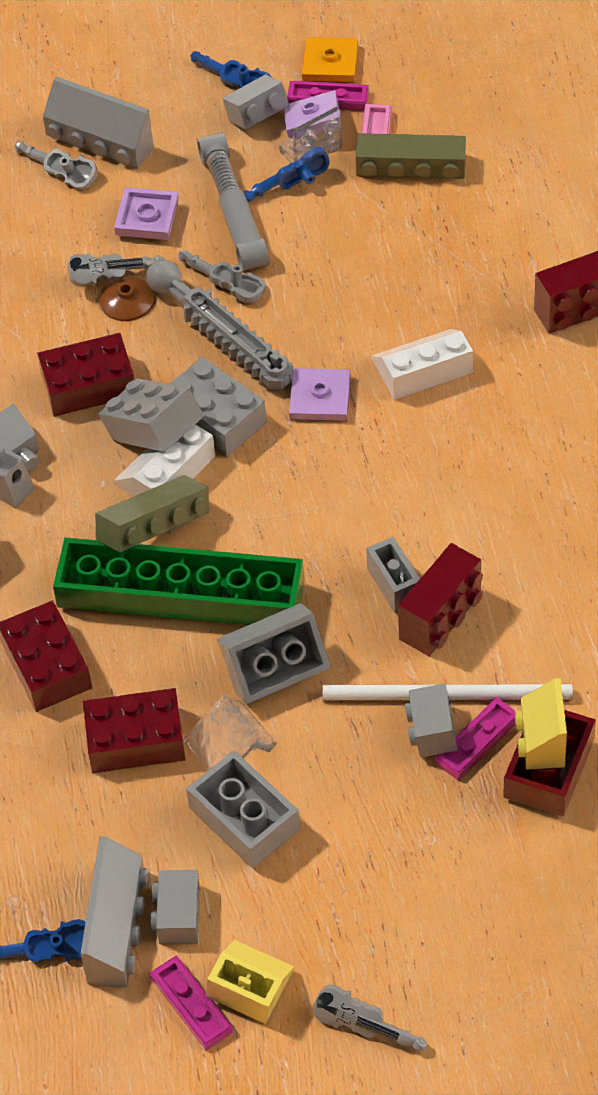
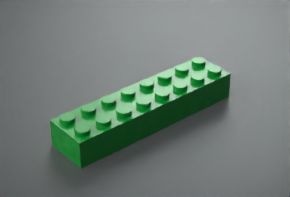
(176, 582)

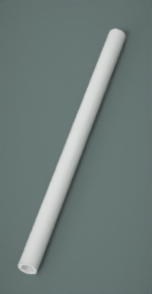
(455, 692)

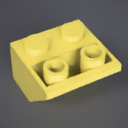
(248, 980)

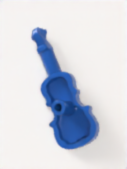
(231, 72)
(308, 166)
(46, 944)

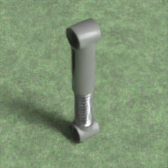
(249, 246)

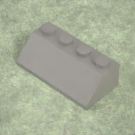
(98, 123)
(113, 915)

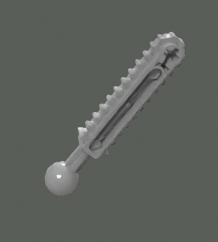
(222, 326)

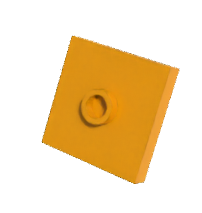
(330, 59)

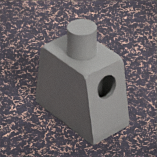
(19, 436)
(14, 478)

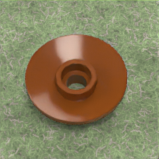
(126, 298)

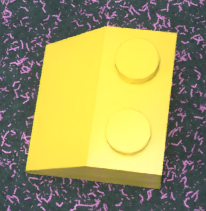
(542, 727)

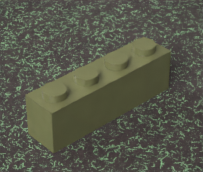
(410, 155)
(152, 513)

